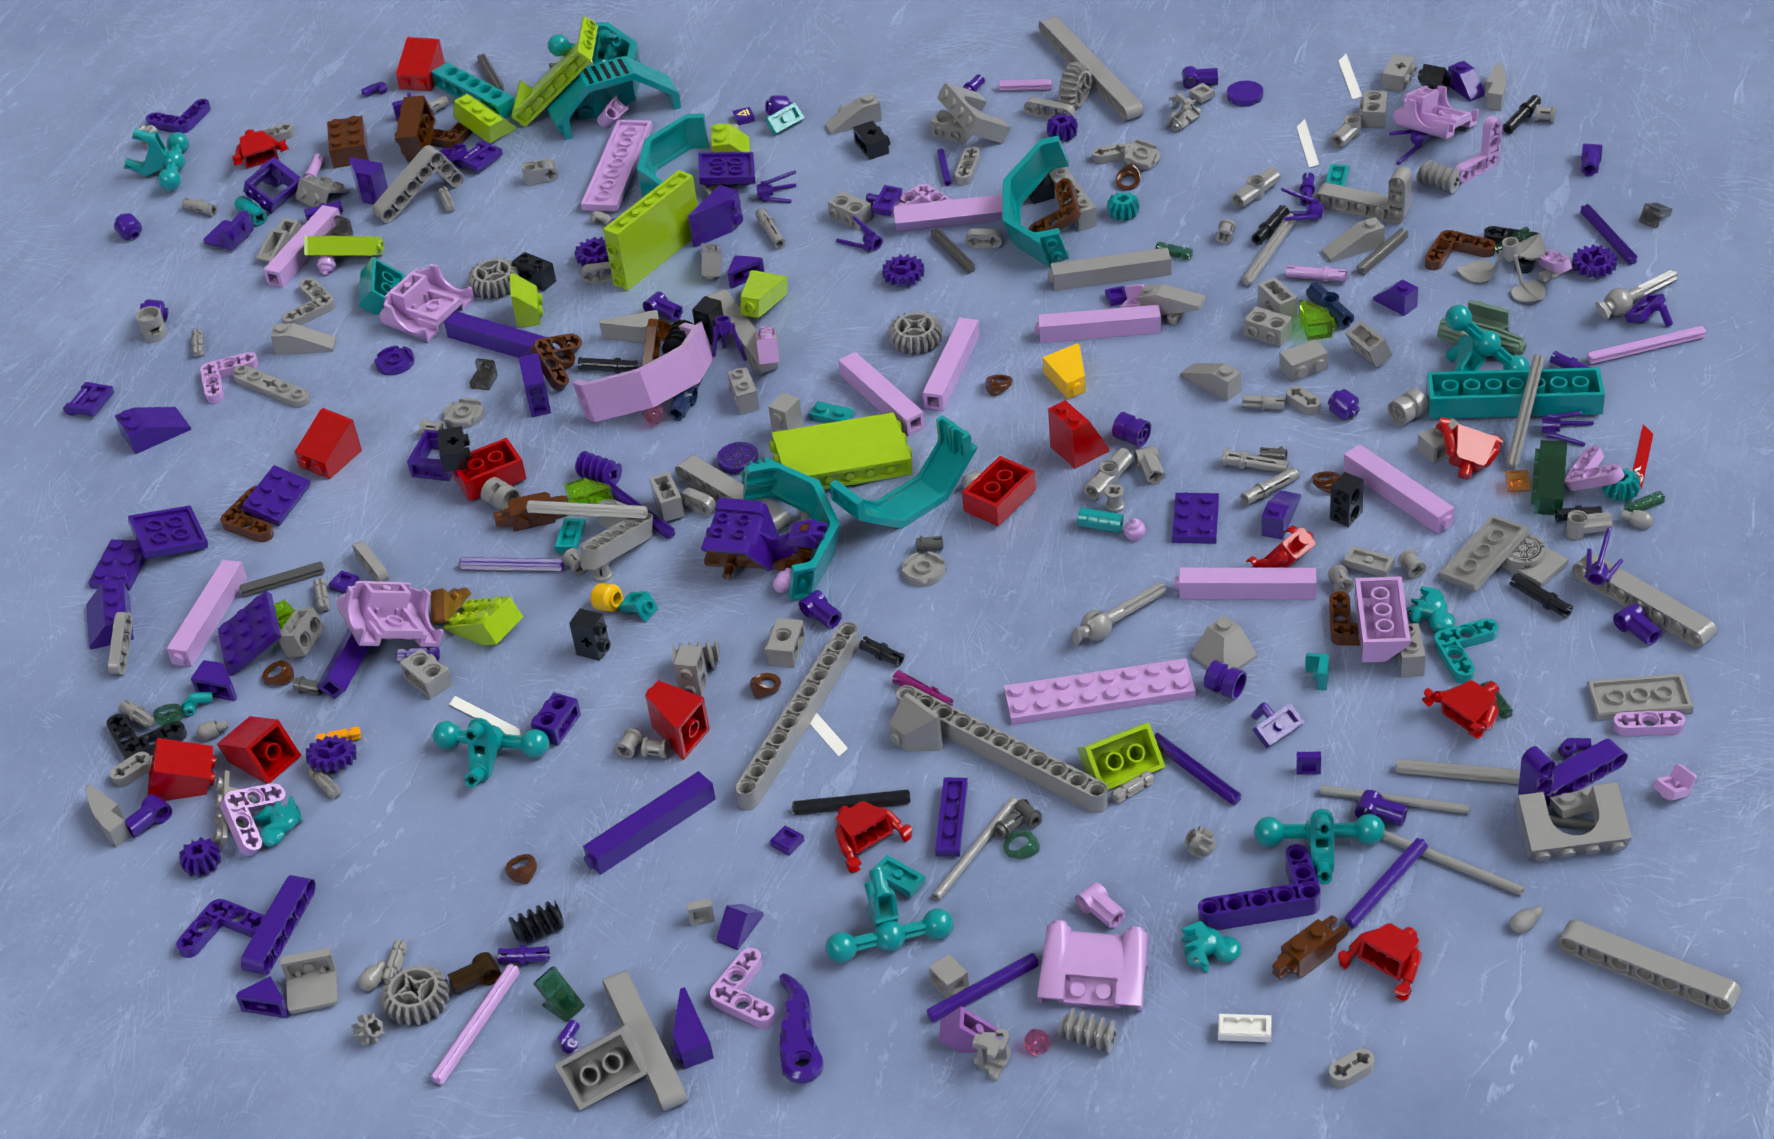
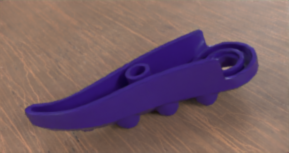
(797, 1035)

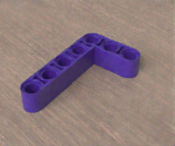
(1541, 775)
(1267, 904)

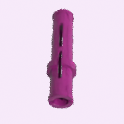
(904, 679)

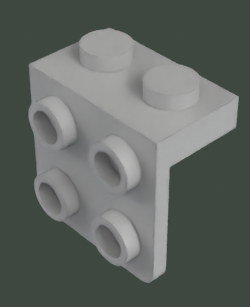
(315, 190)
(310, 980)

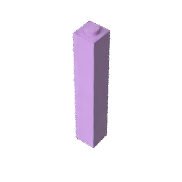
(948, 212)
(291, 257)
(1098, 323)
(951, 364)
(881, 392)
(1399, 489)
(1247, 583)
(206, 613)

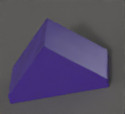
(741, 267)
(737, 924)
(262, 999)

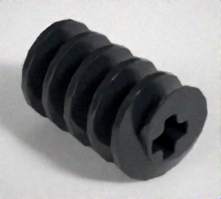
(675, 336)
(536, 922)

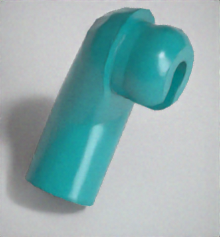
(194, 700)

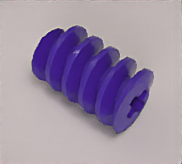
(597, 468)

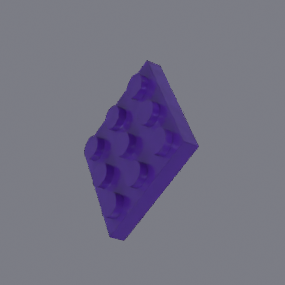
(726, 168)
(167, 532)
(249, 632)

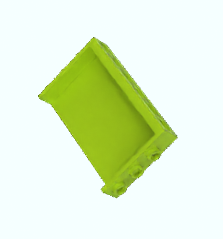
(532, 100)
(650, 230)
(846, 450)

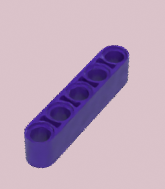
(278, 925)

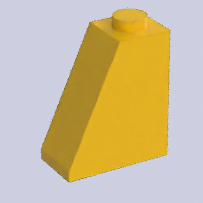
(1066, 370)

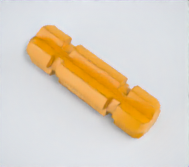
(354, 733)

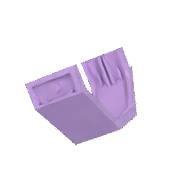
(651, 383)

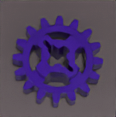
(591, 252)
(1594, 261)
(903, 270)
(331, 754)

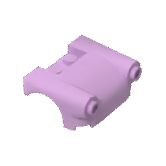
(1430, 113)
(423, 303)
(388, 612)
(1093, 967)

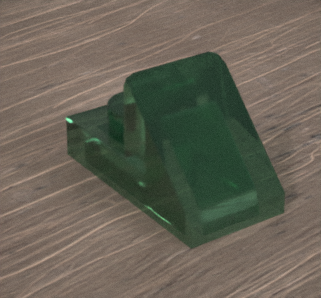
(559, 995)

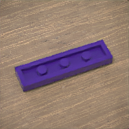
(951, 817)

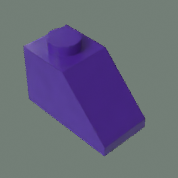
(1465, 81)
(1399, 297)
(213, 678)

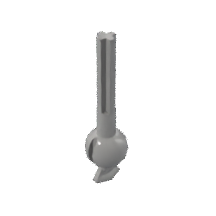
(1620, 301)
(1097, 624)

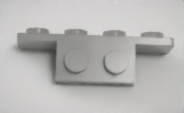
(221, 832)

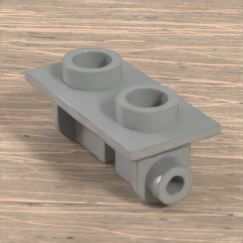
(1181, 118)

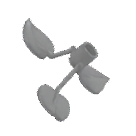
(1512, 250)

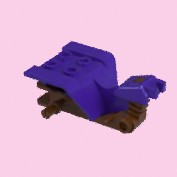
(747, 537)

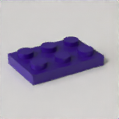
(276, 495)
(1195, 518)
(119, 561)

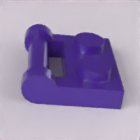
(479, 156)
(89, 399)

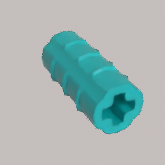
(256, 213)
(1100, 520)

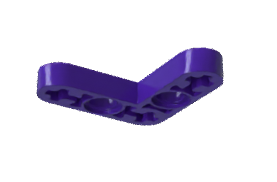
(182, 123)
(216, 918)

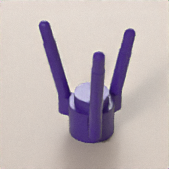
(1416, 138)
(766, 189)
(1313, 210)
(870, 239)
(723, 327)
(1553, 423)
(1598, 572)

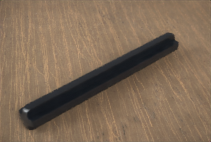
(835, 803)

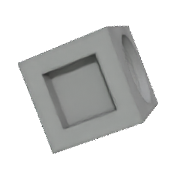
(948, 976)

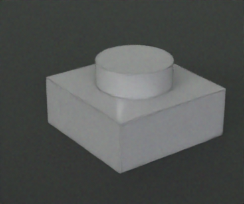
(1201, 93)
(700, 912)

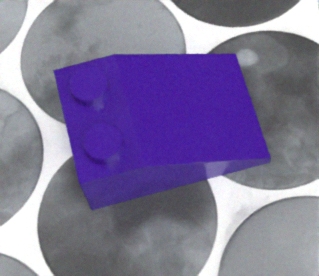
(715, 215)
(150, 426)

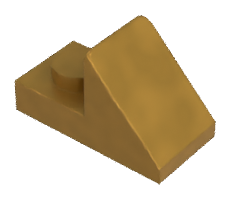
(446, 603)

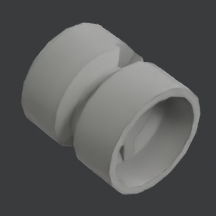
(151, 324)
(1408, 406)
(498, 493)

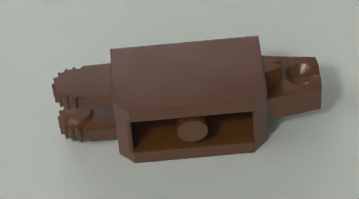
(518, 516)
(1309, 948)

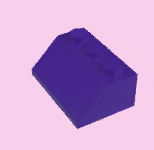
(101, 611)

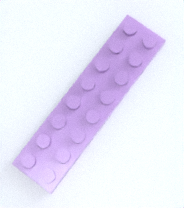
(616, 166)
(1099, 691)

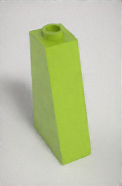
(343, 245)
(762, 292)

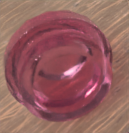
(653, 415)
(1037, 1041)

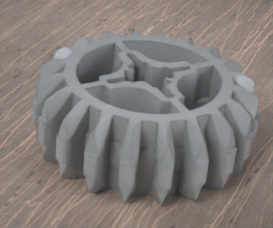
(1075, 84)
(491, 278)
(915, 332)
(415, 994)

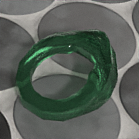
(170, 716)
(1029, 850)

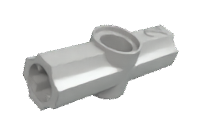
(1255, 187)
(1108, 473)

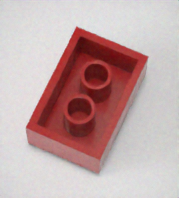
(490, 461)
(998, 490)

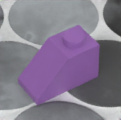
(960, 1028)

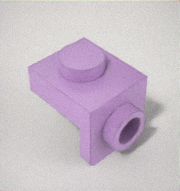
(1132, 293)
(1677, 784)

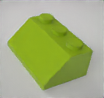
(481, 119)
(1122, 755)

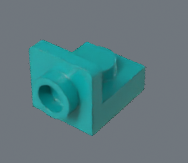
(639, 603)
(1319, 666)

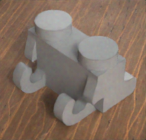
(992, 1053)

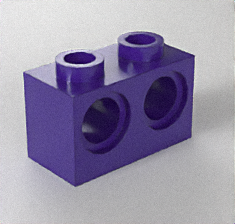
(557, 717)

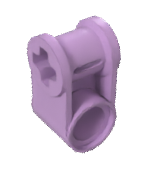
(611, 113)

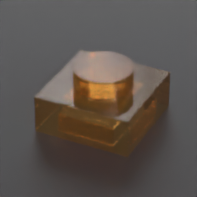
(1517, 480)

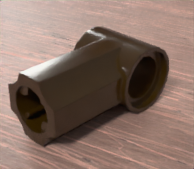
(481, 971)

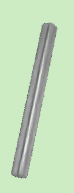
(1267, 252)
(1525, 411)
(587, 509)
(1457, 771)

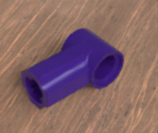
(1206, 76)
(1591, 158)
(665, 308)
(818, 607)
(1634, 620)
(151, 811)
(1388, 811)

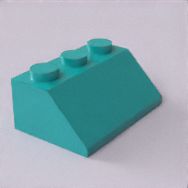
(375, 283)

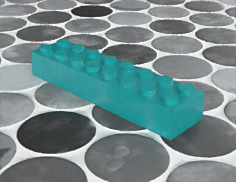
(1501, 392)

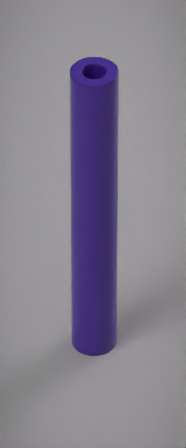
(944, 167)

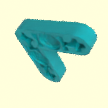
(1451, 642)

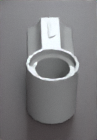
(1348, 130)
(1149, 462)
(1580, 523)

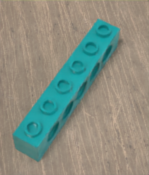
(459, 83)

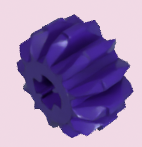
(1062, 126)
(200, 857)

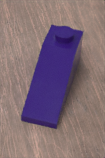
(1279, 514)
(689, 1036)

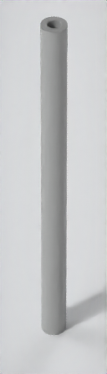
(1404, 800)
(973, 850)
(1458, 865)

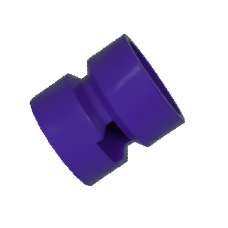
(1130, 429)
(1228, 681)

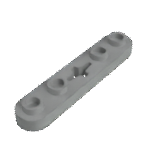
(271, 386)

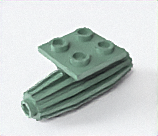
(1487, 318)

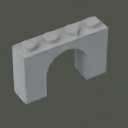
(967, 109)
(1545, 841)

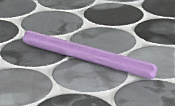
(1646, 344)
(475, 1024)

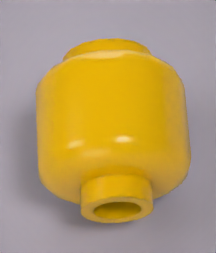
(606, 597)

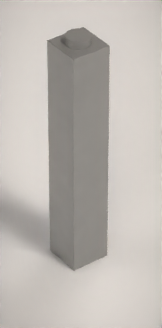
(1110, 269)

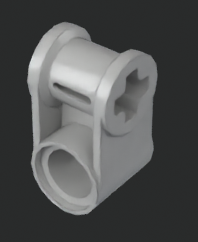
(537, 171)

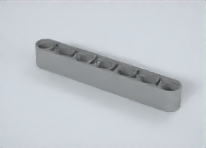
(745, 331)
(720, 485)
(1657, 606)
(1649, 967)
(630, 1009)

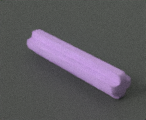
(1019, 85)

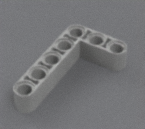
(413, 179)
(1369, 204)
(615, 541)

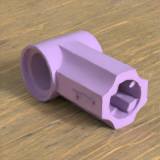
(1096, 901)

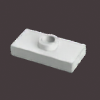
(1244, 1027)

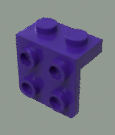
(230, 233)

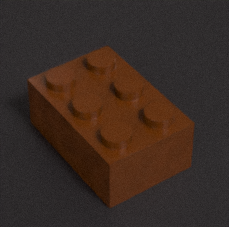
(414, 126)
(347, 139)

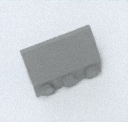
(603, 1066)

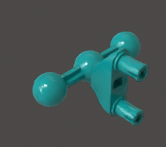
(559, 45)
(158, 157)
(1473, 351)
(484, 743)
(1320, 834)
(884, 916)

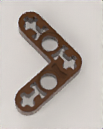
(456, 135)
(1069, 212)
(1453, 240)
(656, 332)
(547, 352)
(234, 520)
(1342, 626)

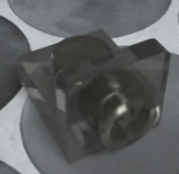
(1653, 213)
(342, 228)
(484, 375)

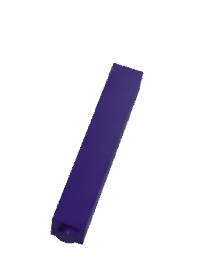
(490, 334)
(342, 666)
(649, 823)

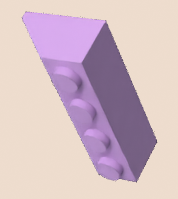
(1381, 617)

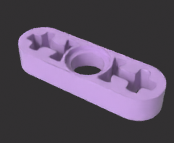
(1555, 261)
(1666, 728)

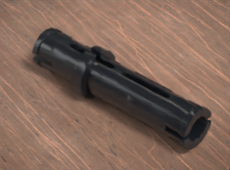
(1525, 110)
(1267, 228)
(616, 365)
(1547, 599)

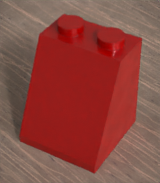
(416, 63)
(1074, 435)
(328, 444)
(677, 716)
(260, 748)
(180, 769)

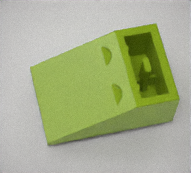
(485, 620)

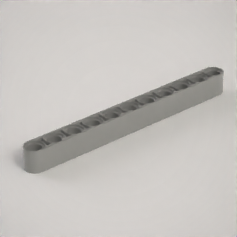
(1103, 80)
(797, 716)
(1014, 754)

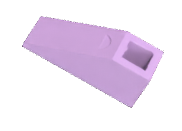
(767, 345)

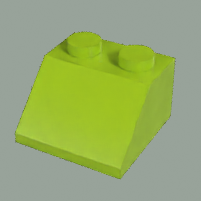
(728, 139)
(525, 302)

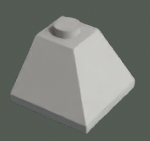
(1226, 643)
(915, 726)

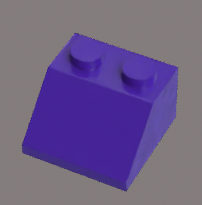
(369, 179)

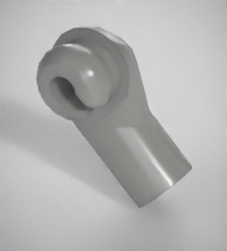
(597, 215)

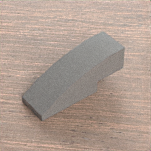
(1496, 88)
(278, 239)
(107, 816)

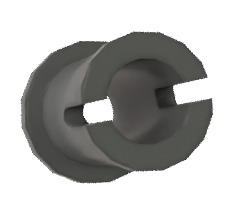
(1274, 453)
(929, 543)
(308, 686)
(1031, 816)
(1005, 827)

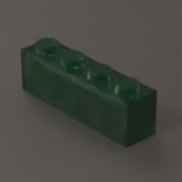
(1550, 477)

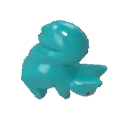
(1431, 607)
(278, 821)
(1205, 942)

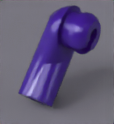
(379, 86)
(1572, 745)
(566, 1038)

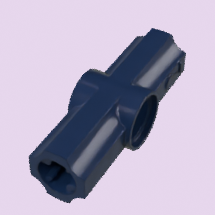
(1330, 301)
(682, 402)

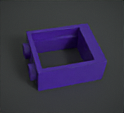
(280, 172)
(534, 385)
(425, 467)

